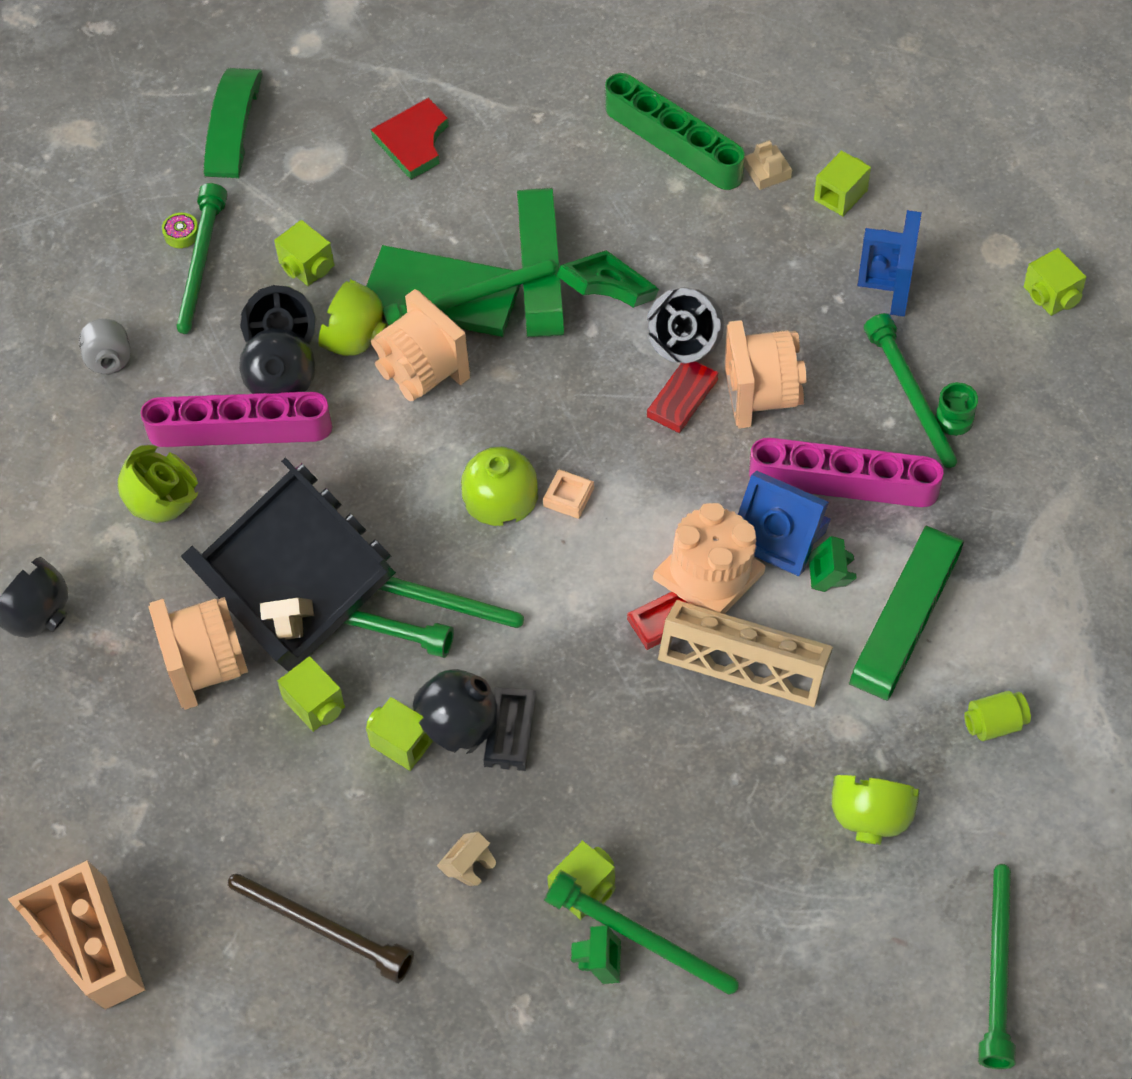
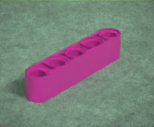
(178, 423)
(863, 469)

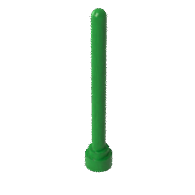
(211, 202)
(479, 290)
(882, 332)
(453, 602)
(434, 638)
(568, 894)
(996, 1048)

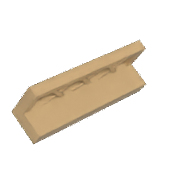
(739, 638)

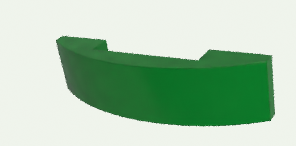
(229, 121)

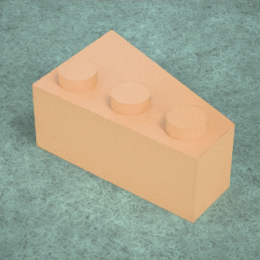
(84, 932)

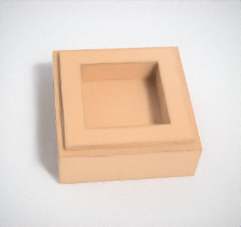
(568, 493)

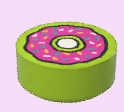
(180, 230)

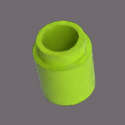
(997, 715)

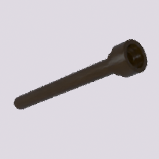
(391, 960)

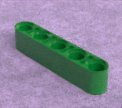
(674, 131)
(539, 244)
(906, 613)

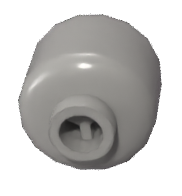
(102, 343)

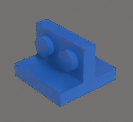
(889, 261)
(784, 521)

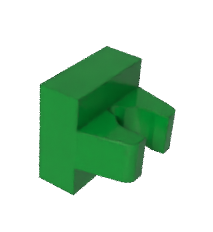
(829, 565)
(599, 954)

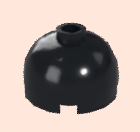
(278, 308)
(685, 325)
(277, 362)
(34, 601)
(457, 709)

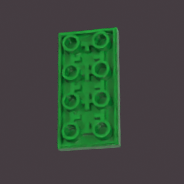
(403, 270)

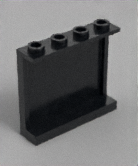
(290, 549)

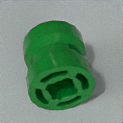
(956, 408)

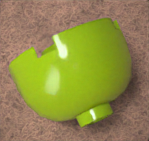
(353, 320)
(156, 485)
(499, 486)
(873, 807)

